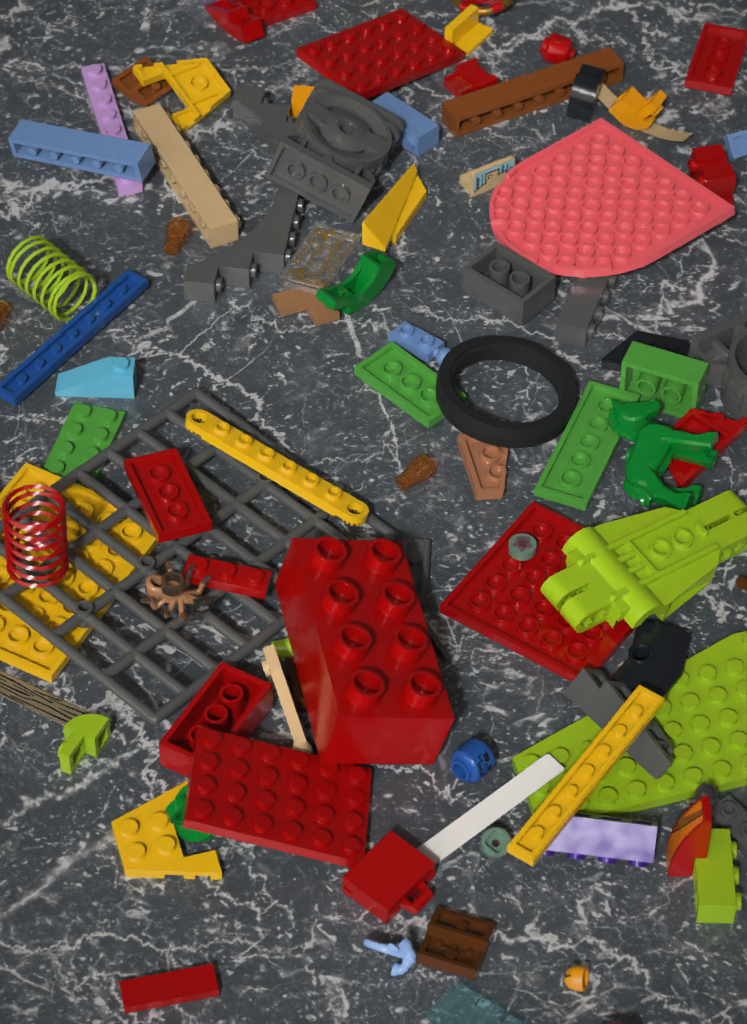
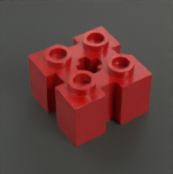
(712, 171)

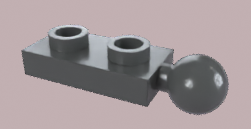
(726, 815)

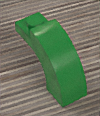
(361, 286)

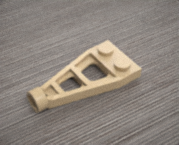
(276, 676)

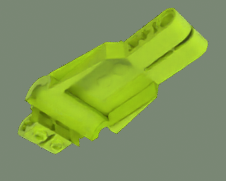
(646, 562)

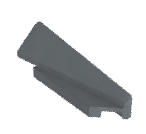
(601, 701)

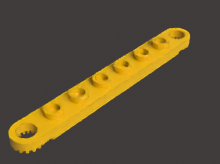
(276, 467)

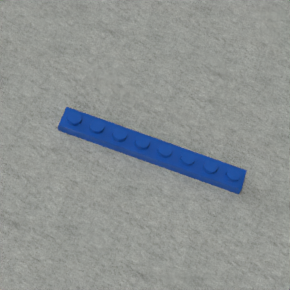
(72, 337)

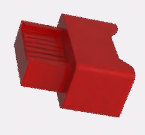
(468, 78)

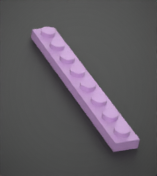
(107, 116)

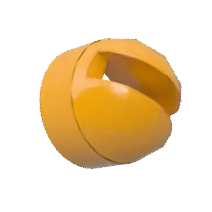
(577, 978)

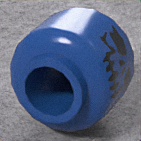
(472, 760)

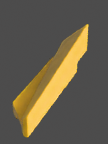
(394, 211)

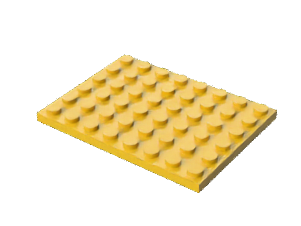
(19, 642)

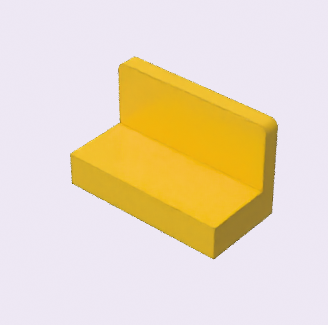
(467, 31)

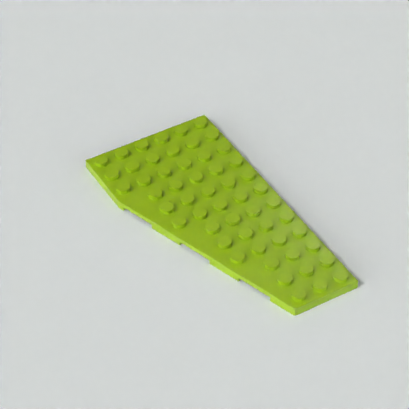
(699, 716)

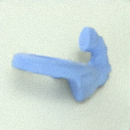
(403, 950)

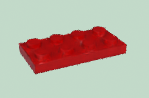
(717, 59)
(167, 495)

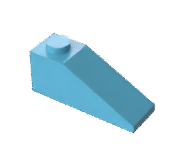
(100, 379)

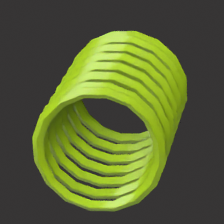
(80, 273)

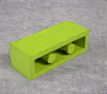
(716, 880)

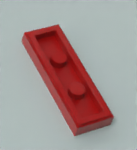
(168, 988)

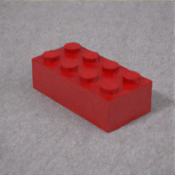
(227, 703)

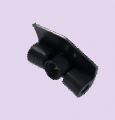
(655, 658)

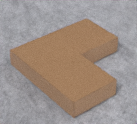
(295, 301)

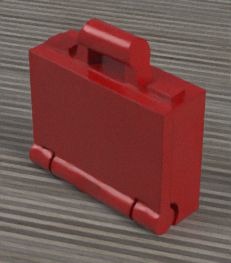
(390, 878)

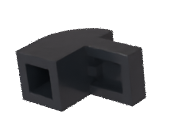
(585, 92)

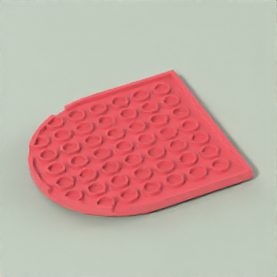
(600, 205)

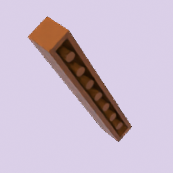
(525, 93)

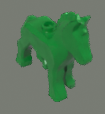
(653, 452)

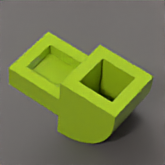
(83, 736)

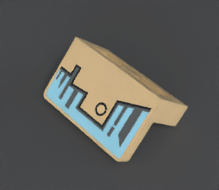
(487, 176)

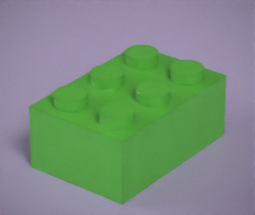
(664, 376)

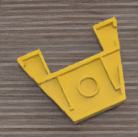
(194, 83)
(151, 845)

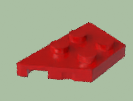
(699, 422)

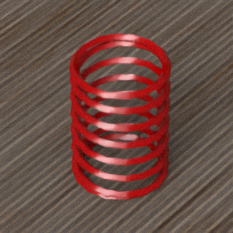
(35, 543)

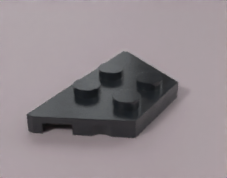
(613, 359)

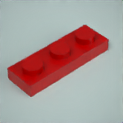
(229, 576)

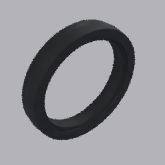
(495, 431)

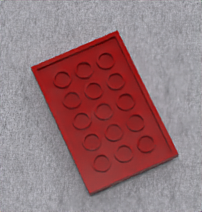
(380, 54)
(277, 798)

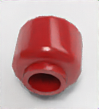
(556, 49)

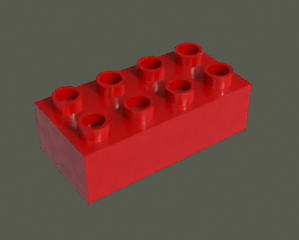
(363, 652)

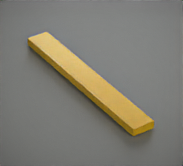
(585, 775)

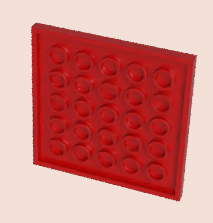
(506, 603)

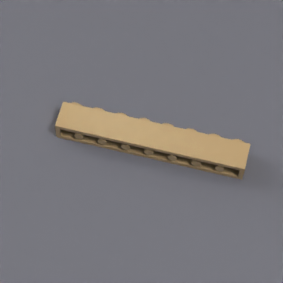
(186, 176)

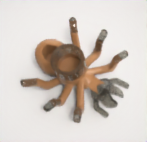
(171, 589)

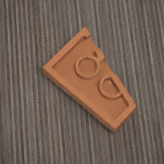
(484, 467)

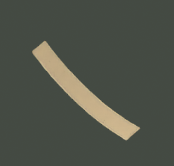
(655, 130)

